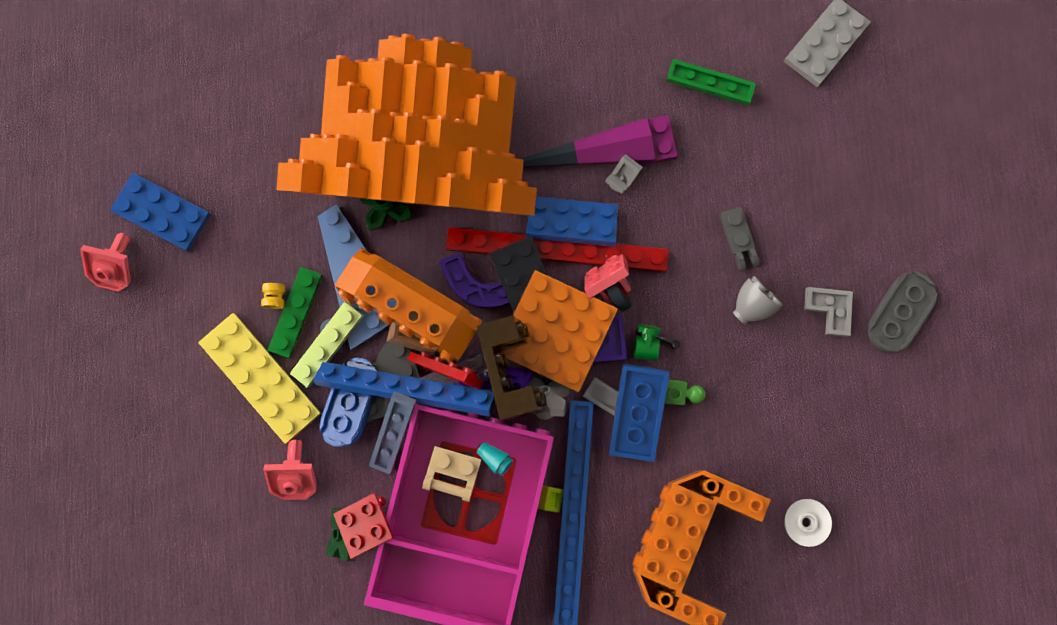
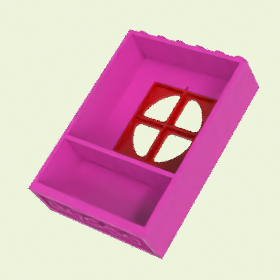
(447, 570)

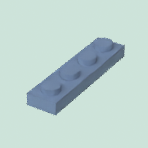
(392, 432)

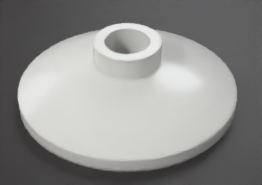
(819, 522)

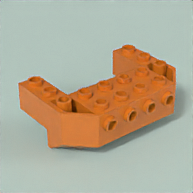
(412, 295)
(676, 537)

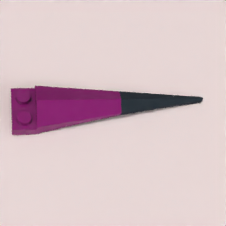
(642, 141)

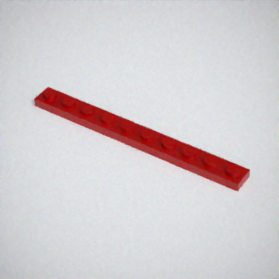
(487, 241)

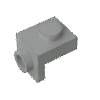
(624, 174)

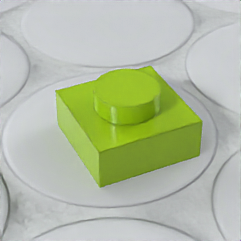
(550, 499)

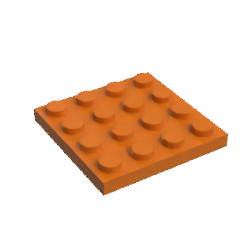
(562, 329)

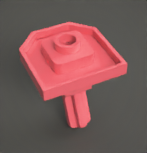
(109, 266)
(292, 478)

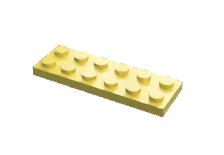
(260, 378)

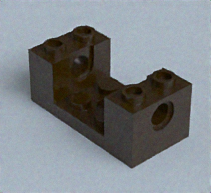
(502, 336)

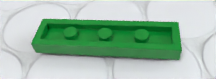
(711, 82)
(295, 312)

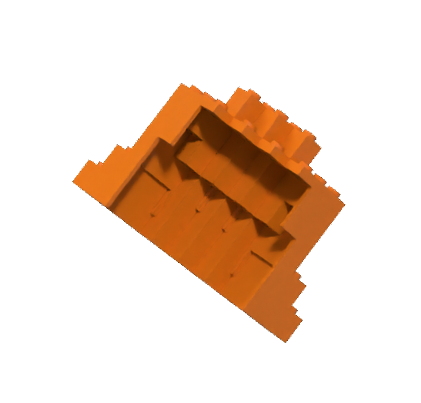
(414, 132)

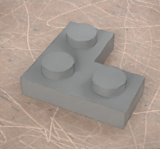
(836, 305)

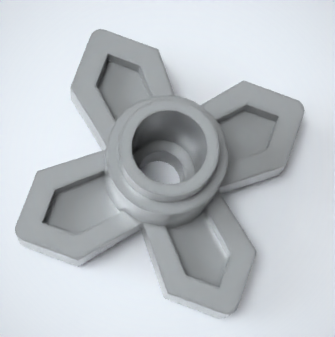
(554, 395)

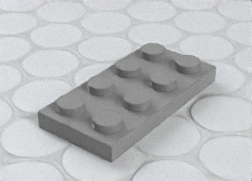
(827, 41)

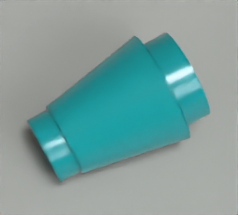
(495, 458)

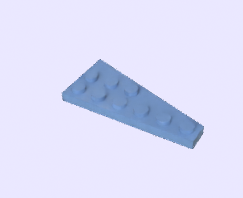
(341, 245)

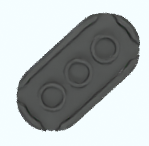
(902, 312)

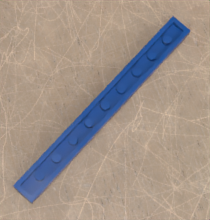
(573, 513)

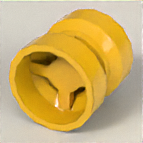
(273, 295)

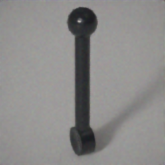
(674, 344)

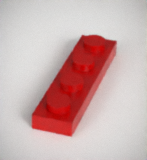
(451, 370)

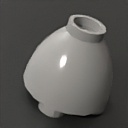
(754, 303)

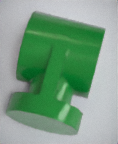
(647, 346)

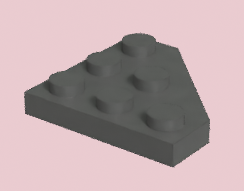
(394, 361)

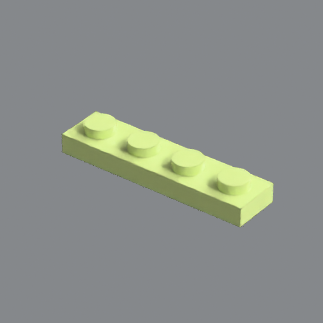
(327, 343)

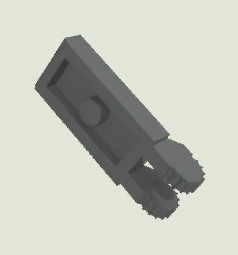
(738, 236)

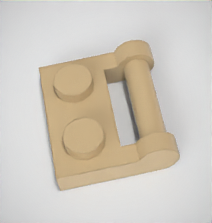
(453, 465)

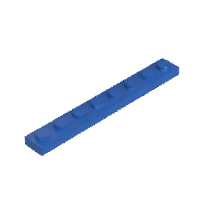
(422, 390)

